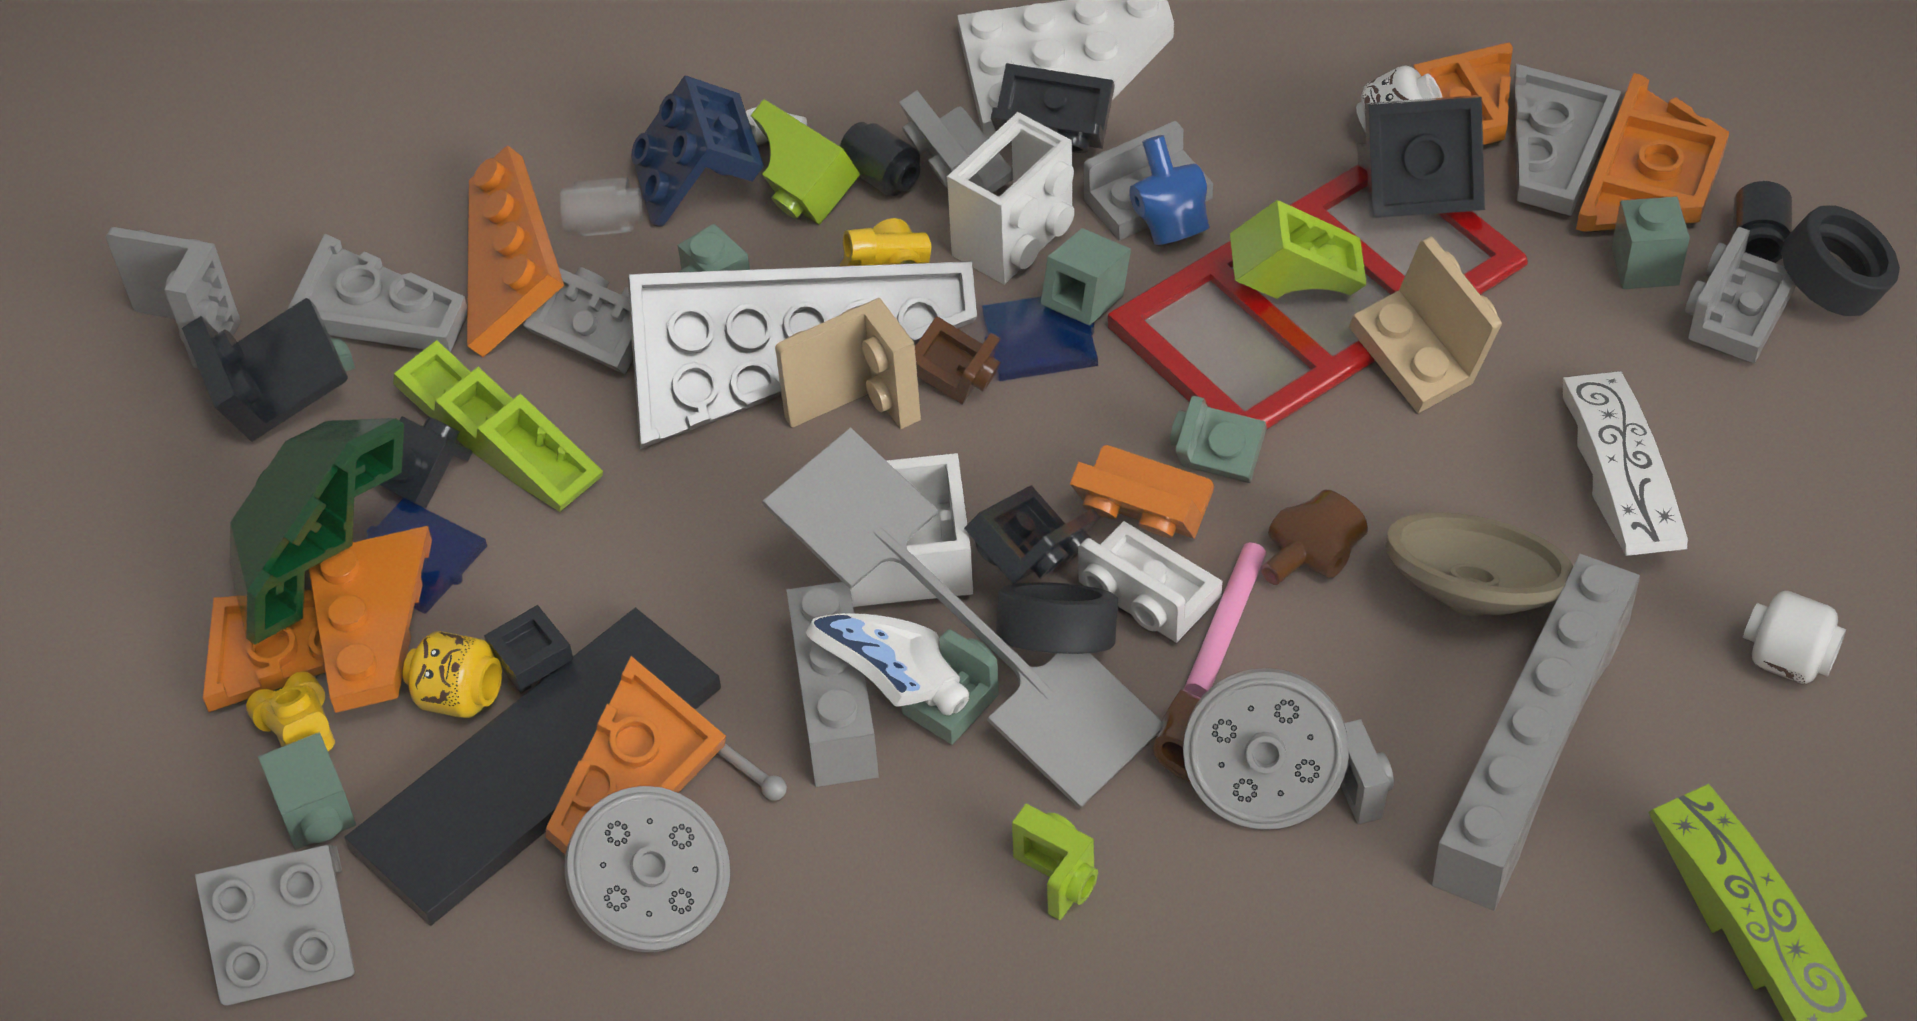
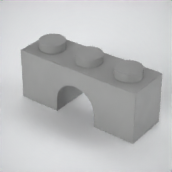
(832, 692)

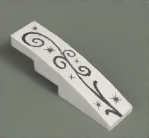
(1625, 464)

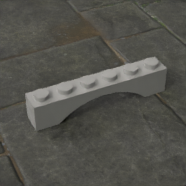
(1518, 761)

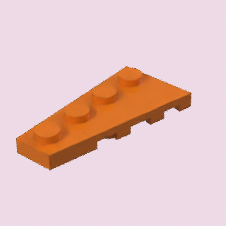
(508, 252)

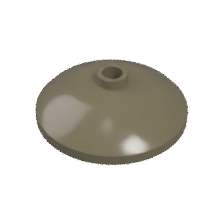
(1477, 563)

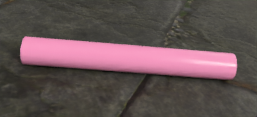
(1225, 619)

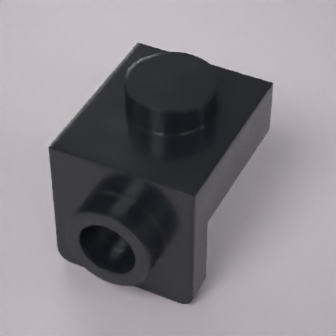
(425, 459)

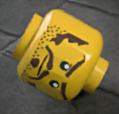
(452, 674)

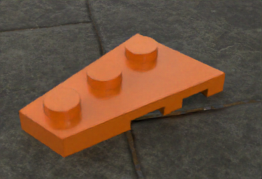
(365, 614)
(240, 668)
(640, 741)

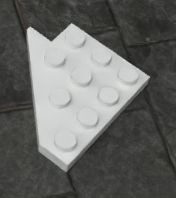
(1065, 36)

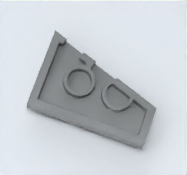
(377, 304)

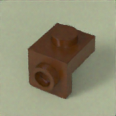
(955, 360)

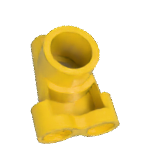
(885, 244)
(292, 711)

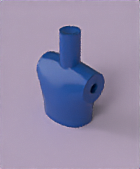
(1171, 197)

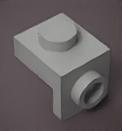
(1366, 776)

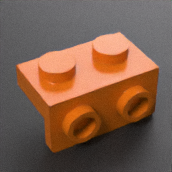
(1143, 489)

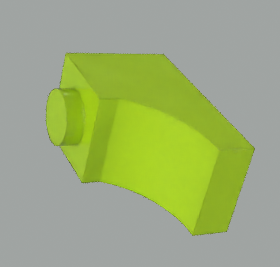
(804, 166)
(1295, 251)

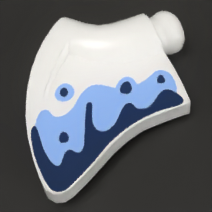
(895, 655)

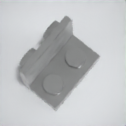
(174, 279)
(275, 924)

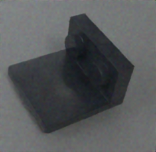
(269, 370)

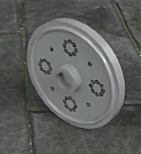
(1266, 748)
(647, 869)

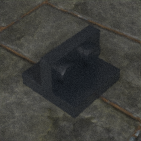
(1424, 156)

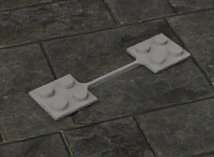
(1064, 716)

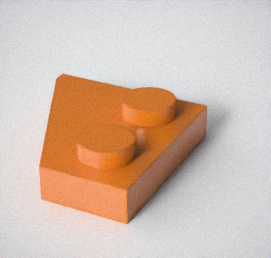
(1478, 73)

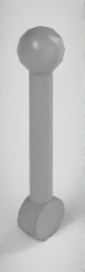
(772, 786)

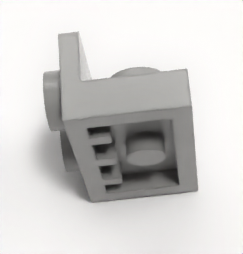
(1115, 170)
(587, 319)

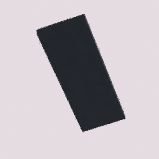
(507, 778)

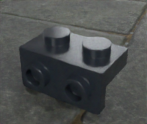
(1059, 100)
(1027, 535)

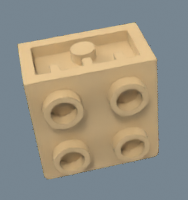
(1431, 330)
(848, 359)

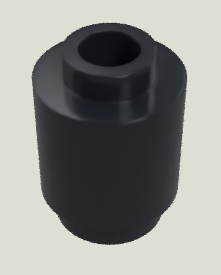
(882, 158)
(1767, 213)

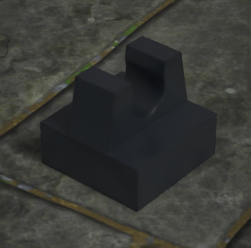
(529, 647)

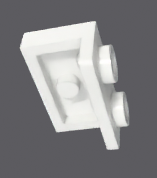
(1149, 580)

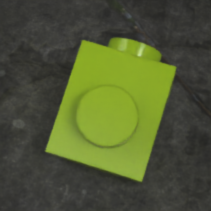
(1058, 851)

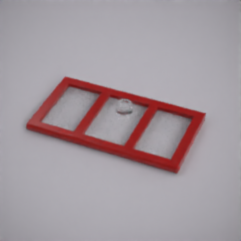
(1281, 353)

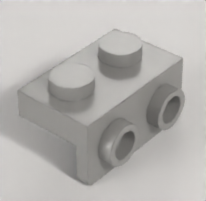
(951, 142)
(1739, 300)

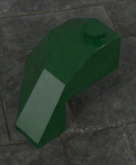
(305, 514)

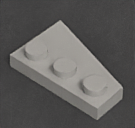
(1558, 135)

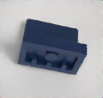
(693, 131)

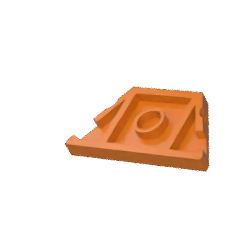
(1654, 153)

